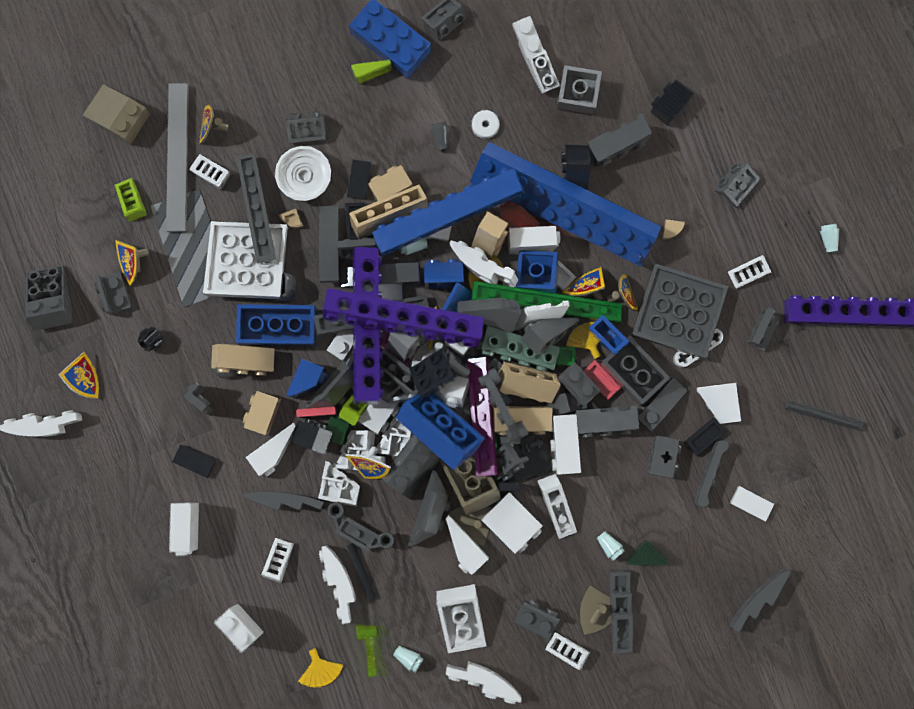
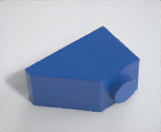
(608, 335)

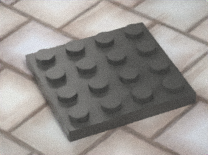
(680, 311)

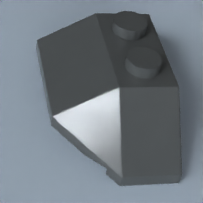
(396, 379)
(336, 387)
(431, 511)

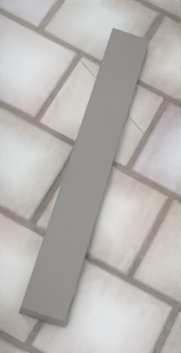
(177, 158)

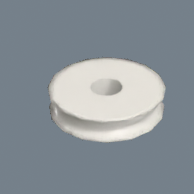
(485, 132)

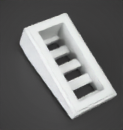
(221, 180)
(764, 265)
(278, 578)
(585, 653)

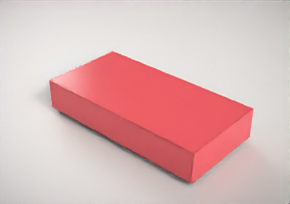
(603, 380)
(314, 412)

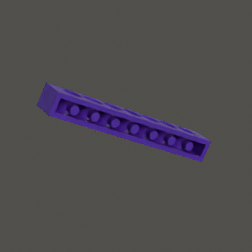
(394, 310)
(794, 314)
(361, 394)

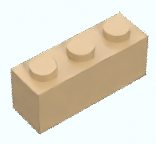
(490, 235)
(242, 359)
(528, 382)
(533, 417)

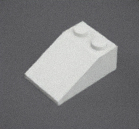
(461, 618)

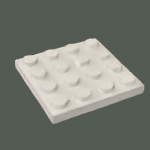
(233, 265)

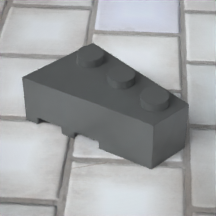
(619, 141)
(607, 421)

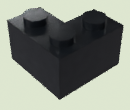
(576, 164)

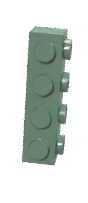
(511, 348)

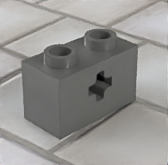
(659, 447)

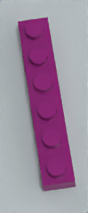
(482, 418)

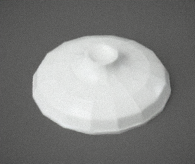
(303, 173)

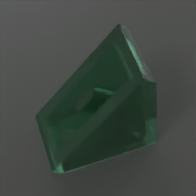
(645, 555)

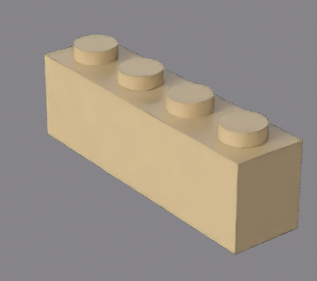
(368, 218)

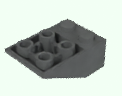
(47, 298)

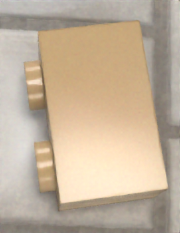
(390, 183)
(261, 413)

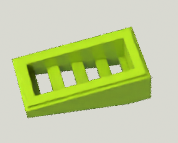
(370, 70)
(135, 210)
(350, 414)

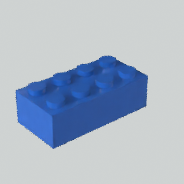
(390, 38)
(276, 325)
(440, 429)

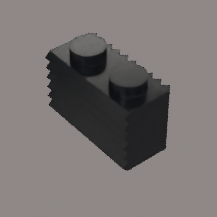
(671, 102)
(311, 436)

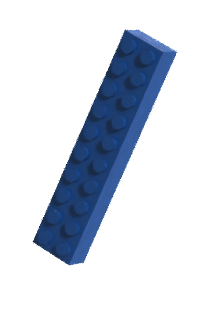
(572, 206)

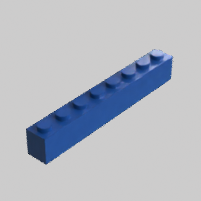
(448, 212)

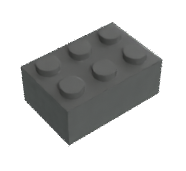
(635, 372)

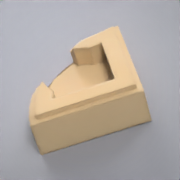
(291, 219)
(672, 228)

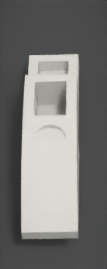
(535, 55)
(480, 266)
(37, 427)
(336, 574)
(493, 683)

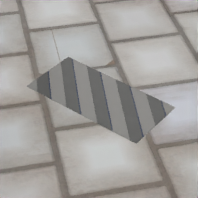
(187, 249)

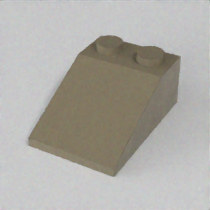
(117, 114)
(471, 490)

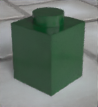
(339, 430)

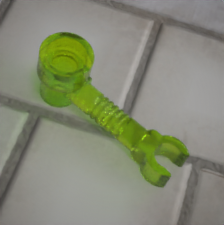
(367, 633)

